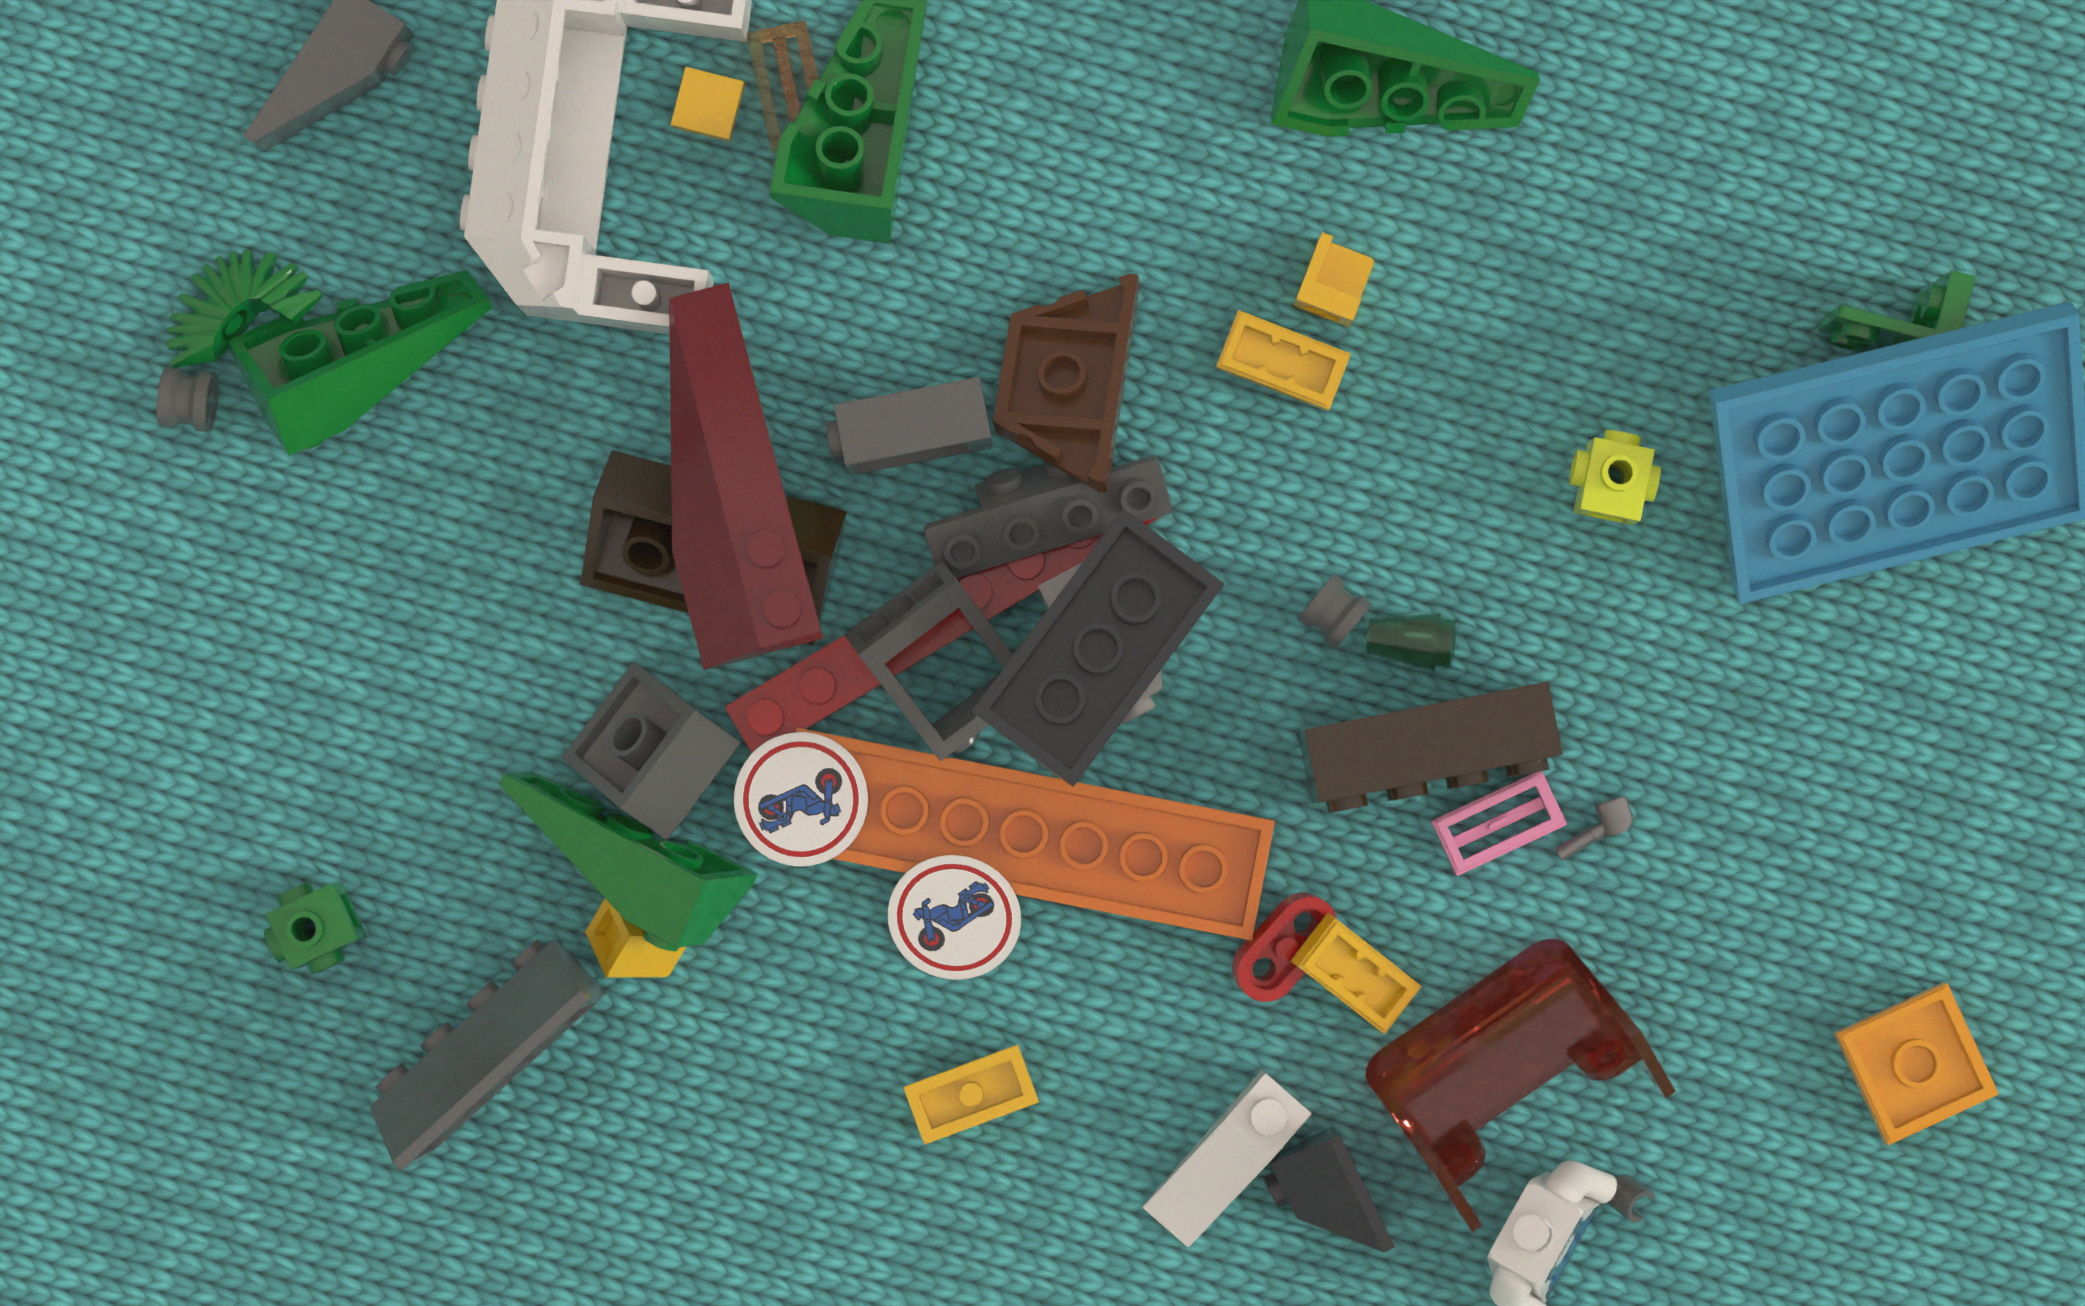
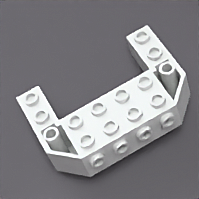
(548, 154)

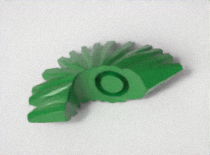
(234, 303)

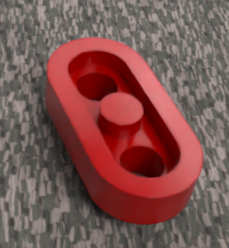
(1279, 943)

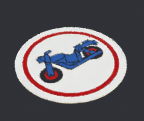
(800, 799)
(954, 917)

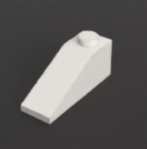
(1227, 1158)

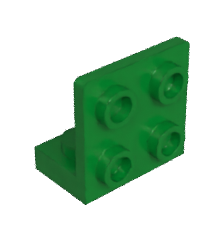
(1932, 313)

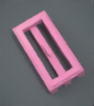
(1451, 844)

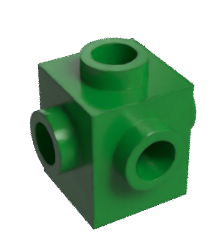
(334, 922)

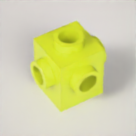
(1598, 494)

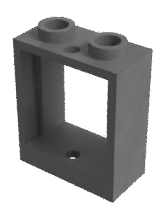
(910, 427)
(903, 622)

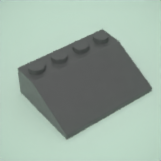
(484, 1052)

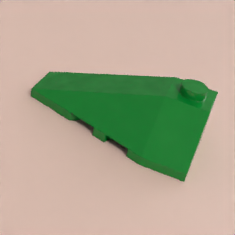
(1375, 68)
(653, 883)

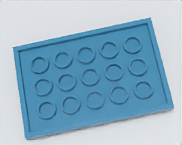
(1902, 452)

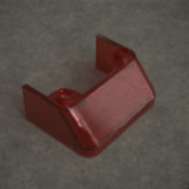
(1497, 1049)

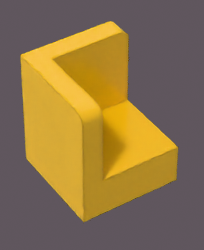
(1334, 282)
(623, 948)

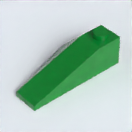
(849, 140)
(336, 367)

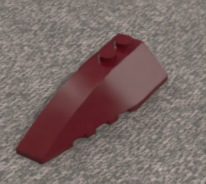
(727, 494)

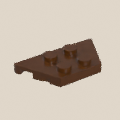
(1068, 379)

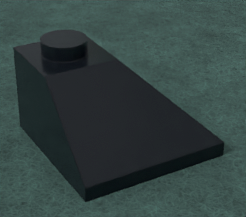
(1326, 1190)

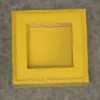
(707, 104)

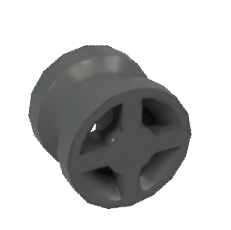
(187, 399)
(1334, 611)

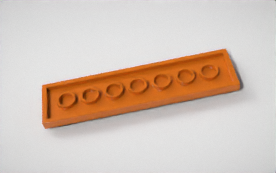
(1063, 841)

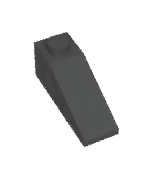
(338, 63)

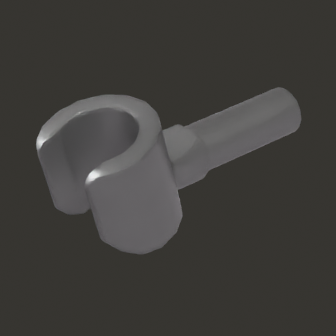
(1614, 819)

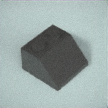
(650, 751)

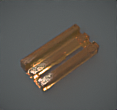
(778, 35)

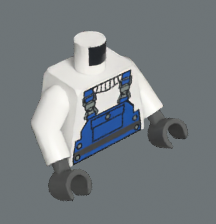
(1549, 1226)

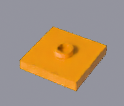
(1916, 1063)

